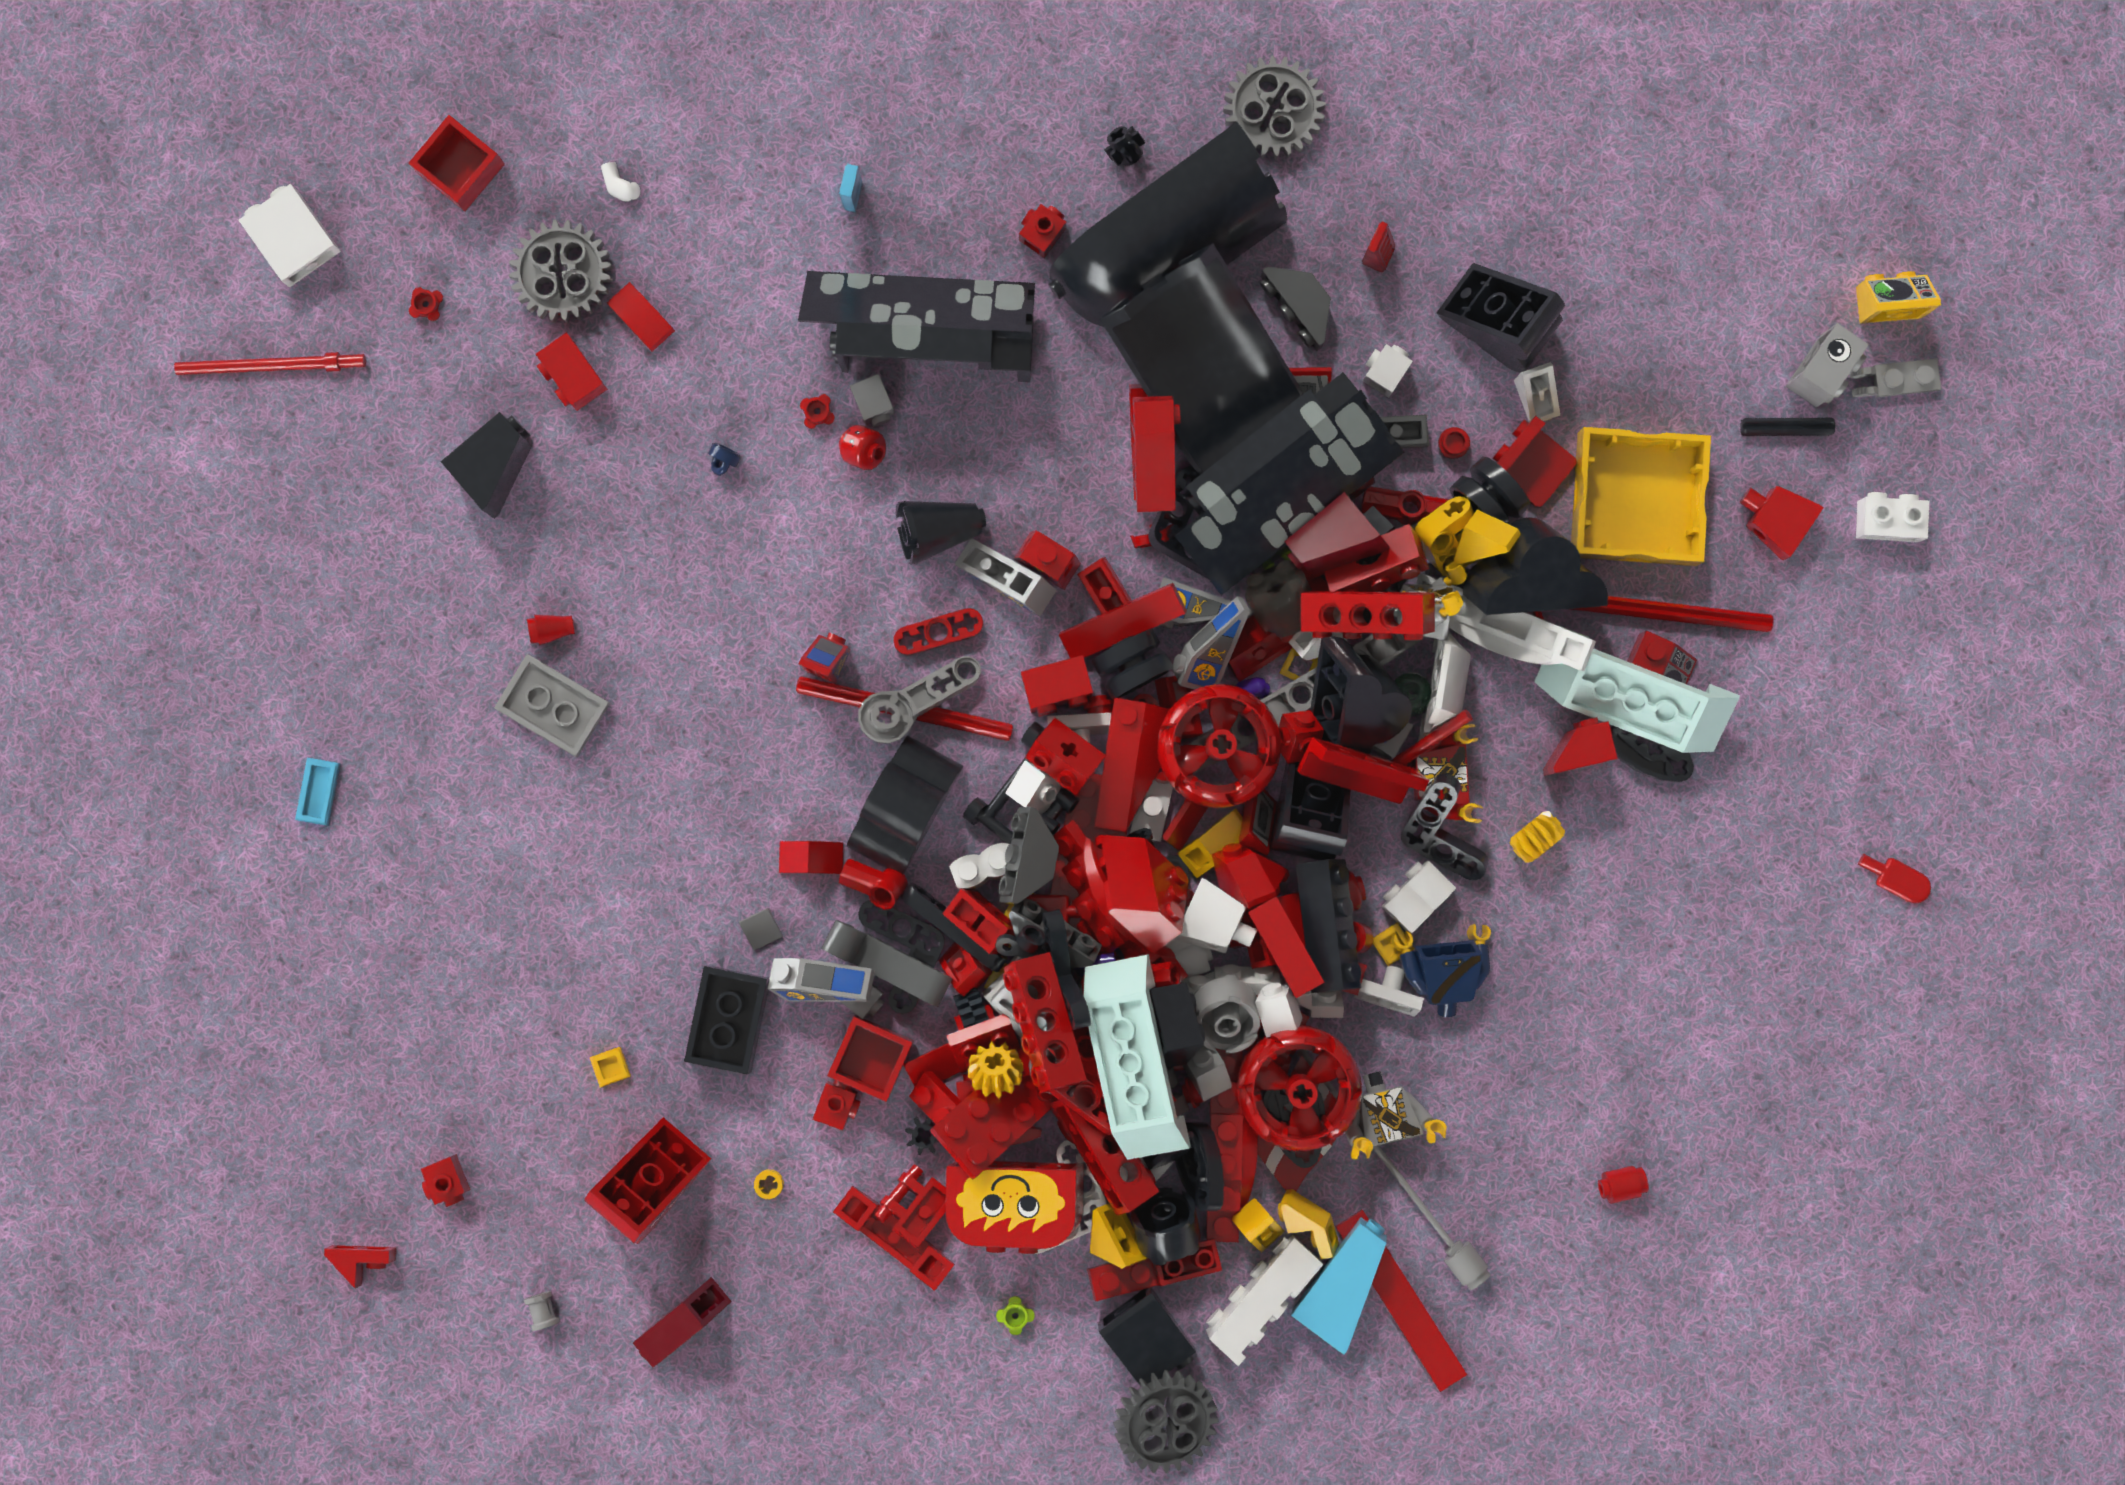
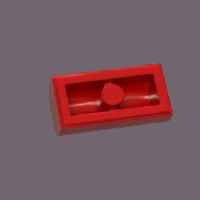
(1104, 585)

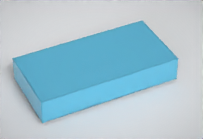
(850, 187)
(317, 791)

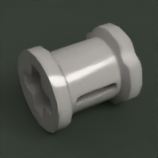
(541, 1311)

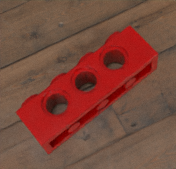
(1416, 611)
(1049, 1005)
(1106, 1166)

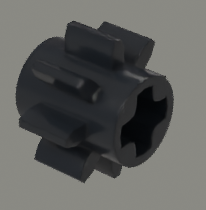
(1124, 146)
(915, 1132)

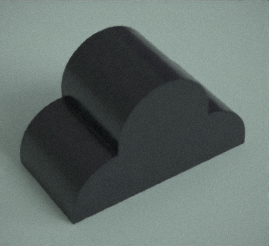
(1503, 315)
(1535, 575)
(1356, 698)
(903, 805)
(1310, 817)

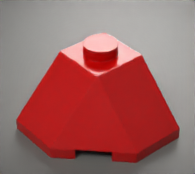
(1248, 874)

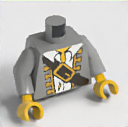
(1446, 601)
(1389, 1117)

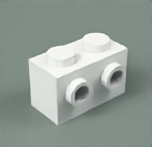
(1892, 518)

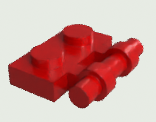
(923, 1212)

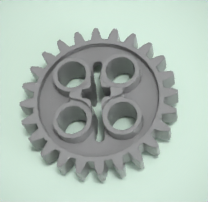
(1299, 119)
(534, 275)

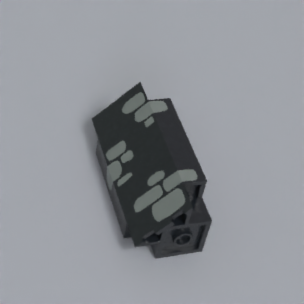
(924, 318)
(1283, 480)

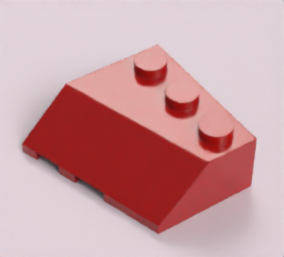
(1143, 889)

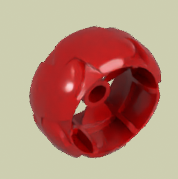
(1251, 770)
(1305, 1128)

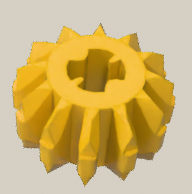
(1537, 837)
(995, 1069)

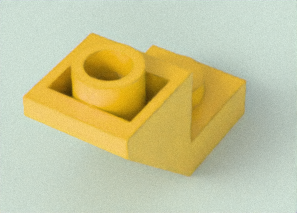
(1199, 852)
(1303, 1216)

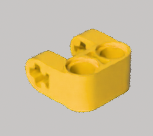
(1439, 530)

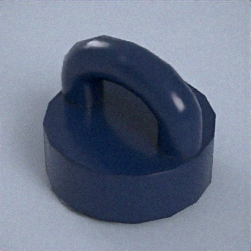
(723, 454)

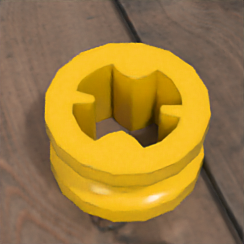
(763, 1176)

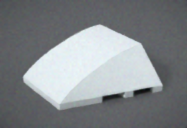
(1447, 684)

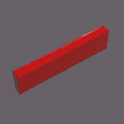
(1123, 622)

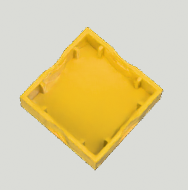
(1640, 496)

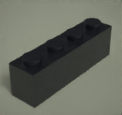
(1329, 923)

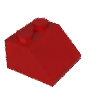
(1581, 747)

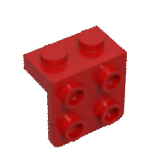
(1535, 461)

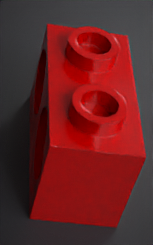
(978, 919)

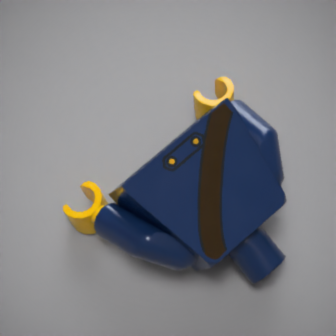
(1447, 970)

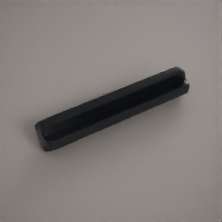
(1787, 426)

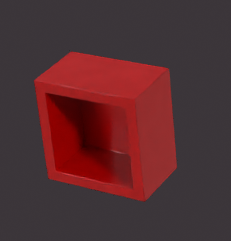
(456, 163)
(1057, 685)
(870, 1058)

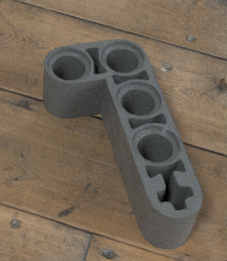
(887, 962)

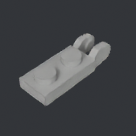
(1899, 378)

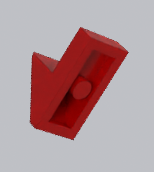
(964, 969)
(350, 1260)

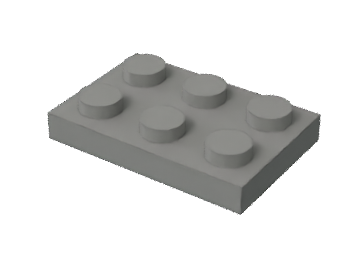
(552, 705)

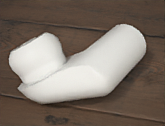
(619, 187)

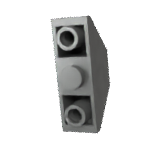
(1301, 301)
(1029, 857)
(1081, 946)

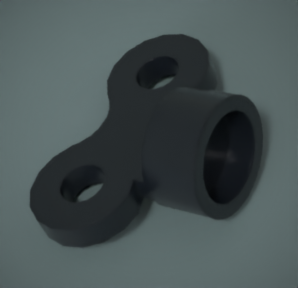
(1025, 945)

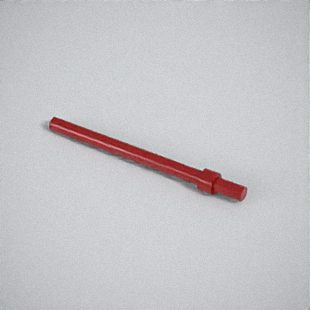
(330, 361)

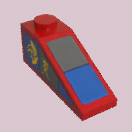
(825, 657)

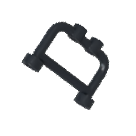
(985, 813)

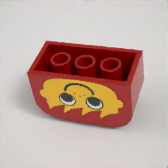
(1015, 1204)

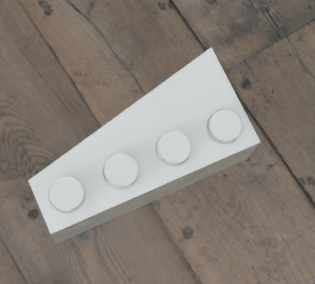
(1262, 1298)

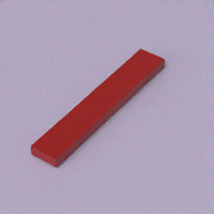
(1411, 1316)

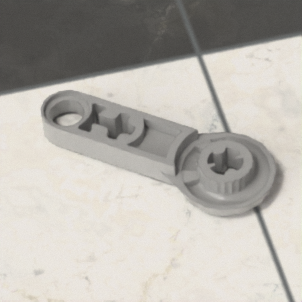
(912, 701)

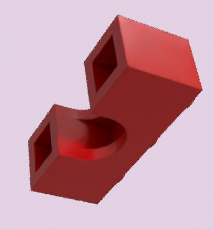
(1401, 561)

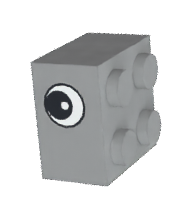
(1828, 365)

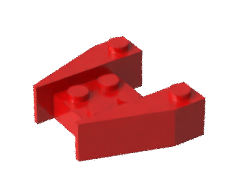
(1153, 449)

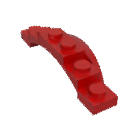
(1088, 878)
(1237, 1151)

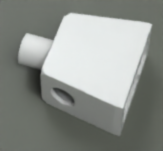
(1215, 920)

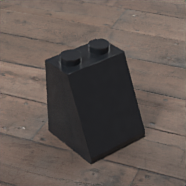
(490, 462)
(1146, 1337)

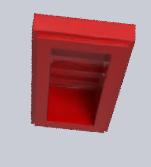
(1380, 249)

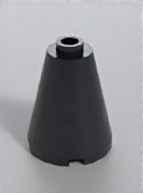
(936, 526)

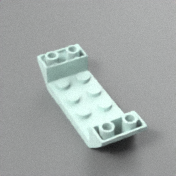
(1641, 701)
(1132, 1058)

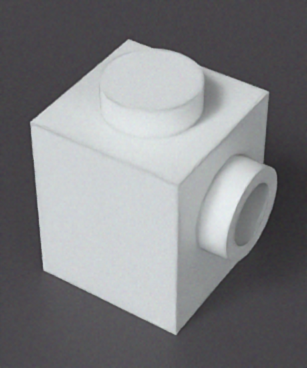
(1387, 369)
(1033, 788)
(1278, 1009)

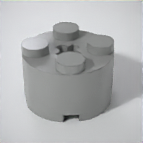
(1227, 1014)

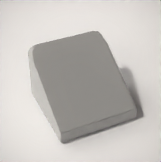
(761, 929)

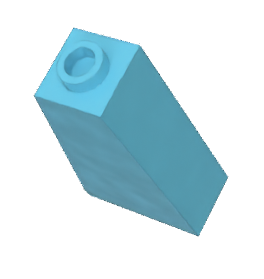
(1341, 1288)

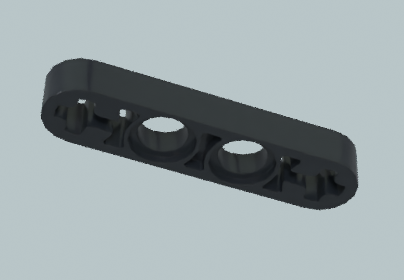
(933, 911)

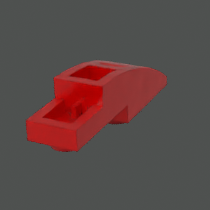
(1111, 1281)

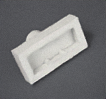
(1086, 724)
(1153, 810)
(1390, 994)

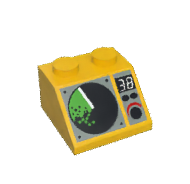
(1895, 298)

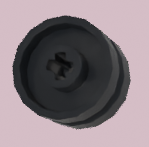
(1492, 491)
(1130, 660)

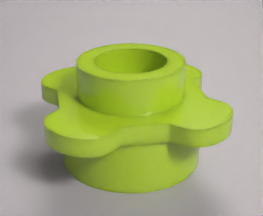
(1015, 1306)

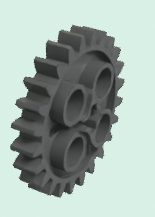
(1138, 1424)

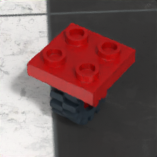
(978, 1028)

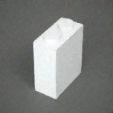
(289, 235)

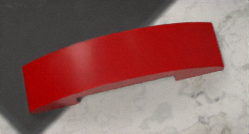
(924, 1262)

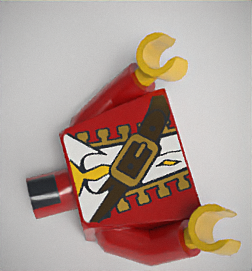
(1451, 759)

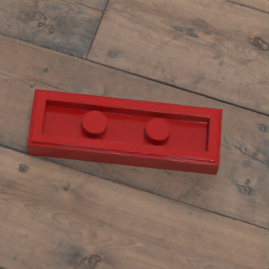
(1286, 947)

